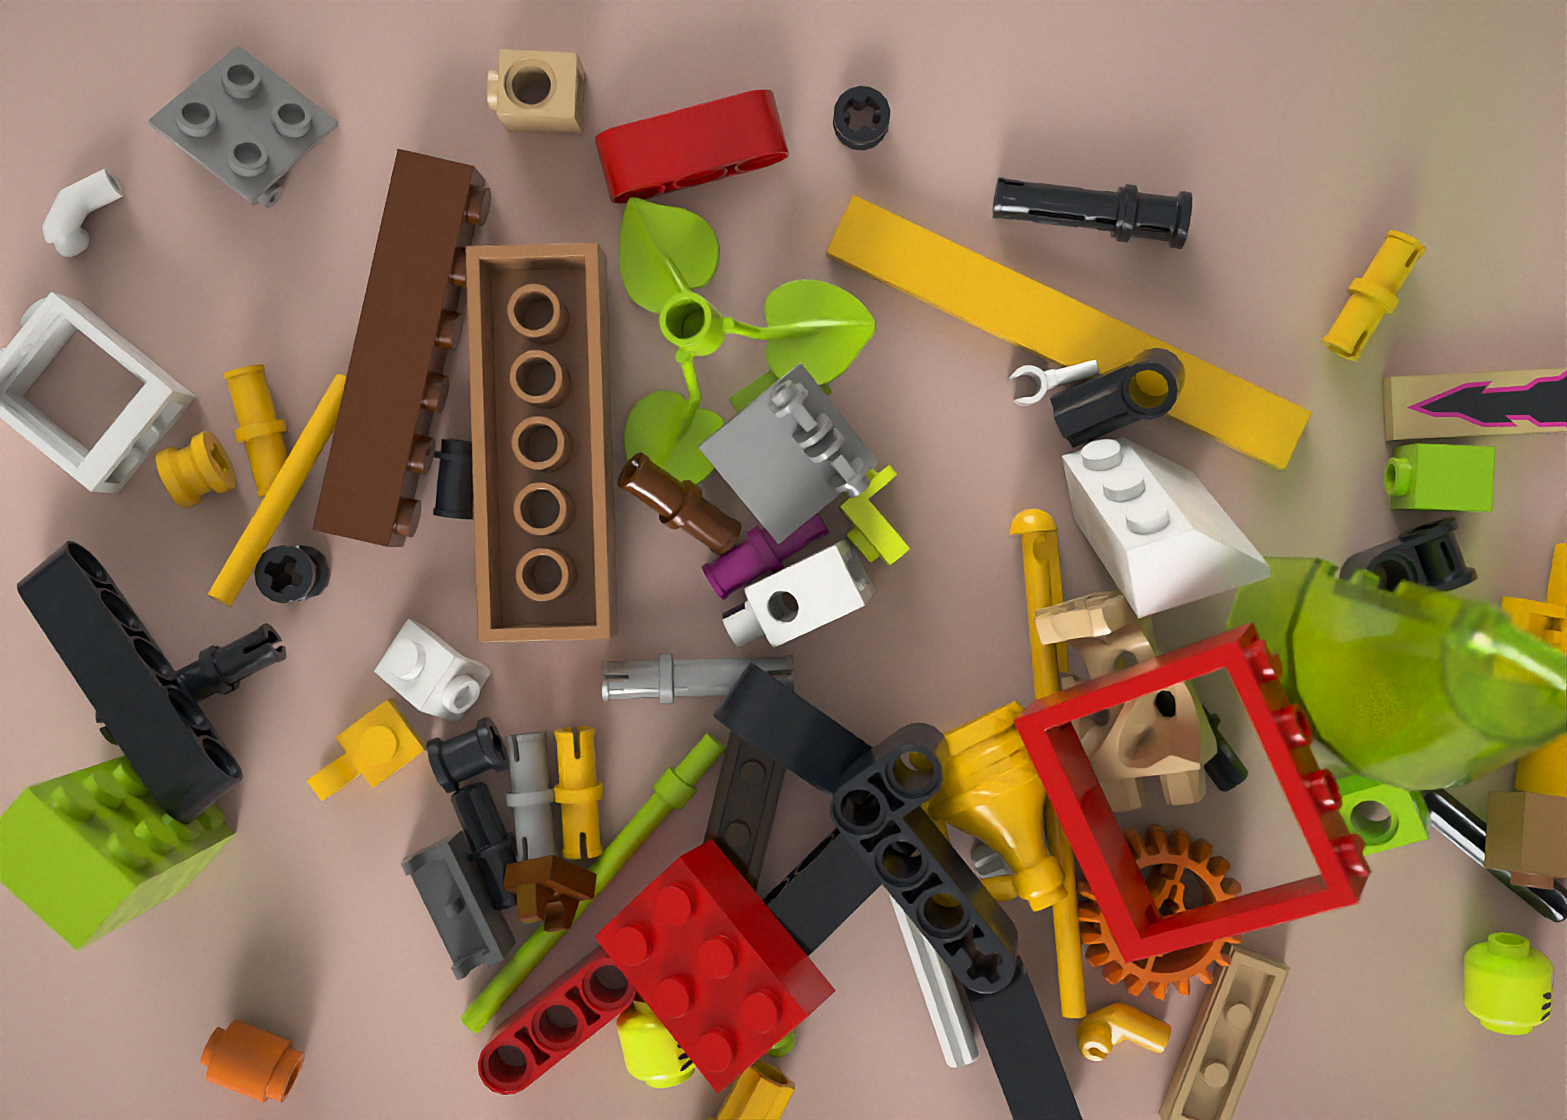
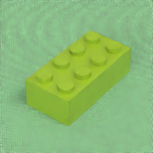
(100, 850)

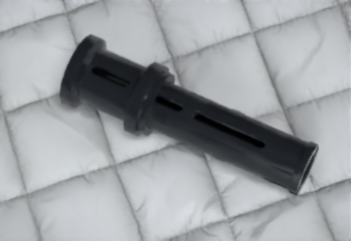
(1120, 212)

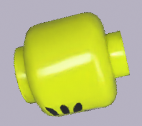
(1508, 984)
(650, 1049)

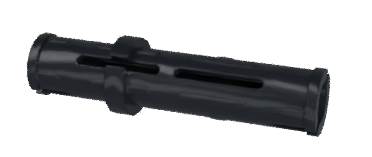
(222, 668)

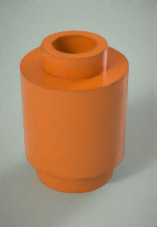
(252, 1061)

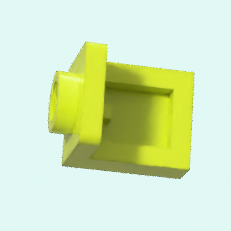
(871, 531)

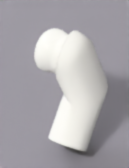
(71, 207)

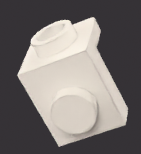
(431, 673)

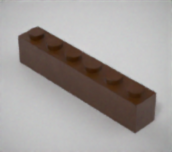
(402, 351)

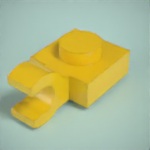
(374, 747)

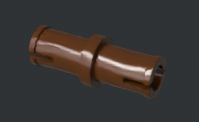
(679, 504)

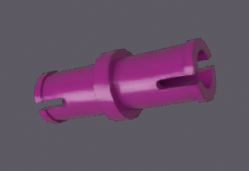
(759, 555)

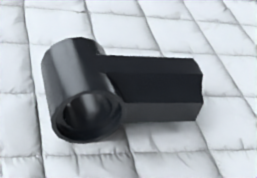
(1115, 398)

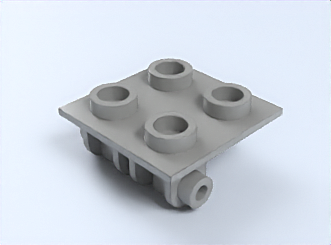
(244, 125)
(789, 454)

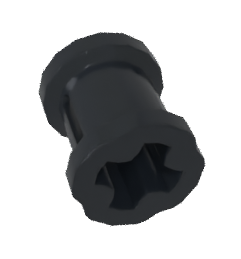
(276, 583)
(467, 755)

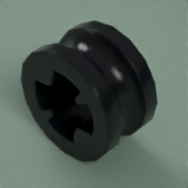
(863, 137)

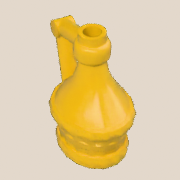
(999, 799)

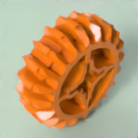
(1165, 888)

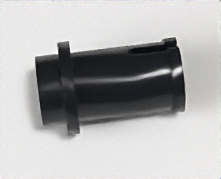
(454, 480)

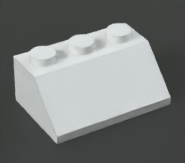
(1156, 527)

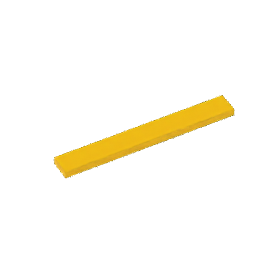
(1060, 328)

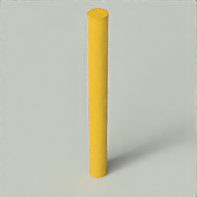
(279, 496)

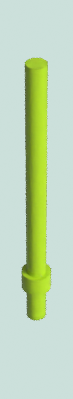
(673, 791)

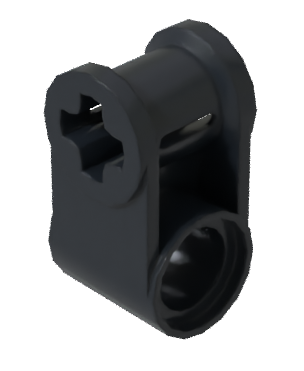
(1418, 556)

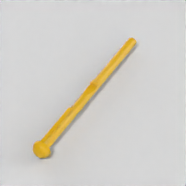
(1044, 590)

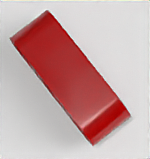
(692, 146)
(542, 1040)

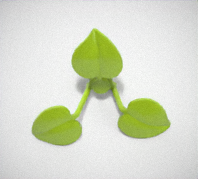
(661, 261)

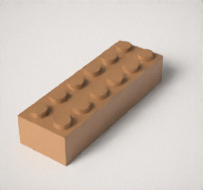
(541, 442)

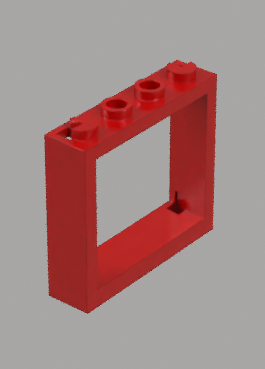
(1098, 837)

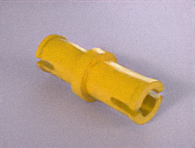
(1373, 295)
(258, 424)
(578, 792)

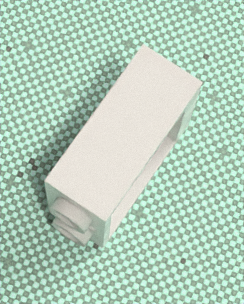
(132, 435)

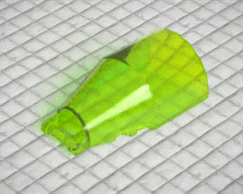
(1408, 681)

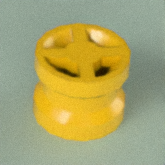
(195, 470)

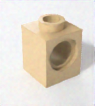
(558, 111)

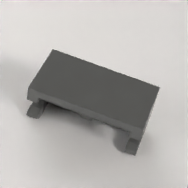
(459, 904)

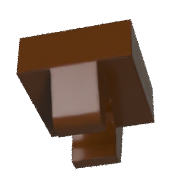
(550, 889)

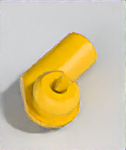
(1116, 1023)

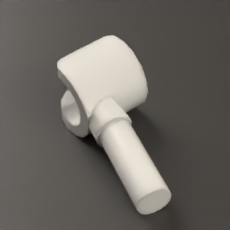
(1053, 378)

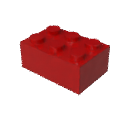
(714, 964)

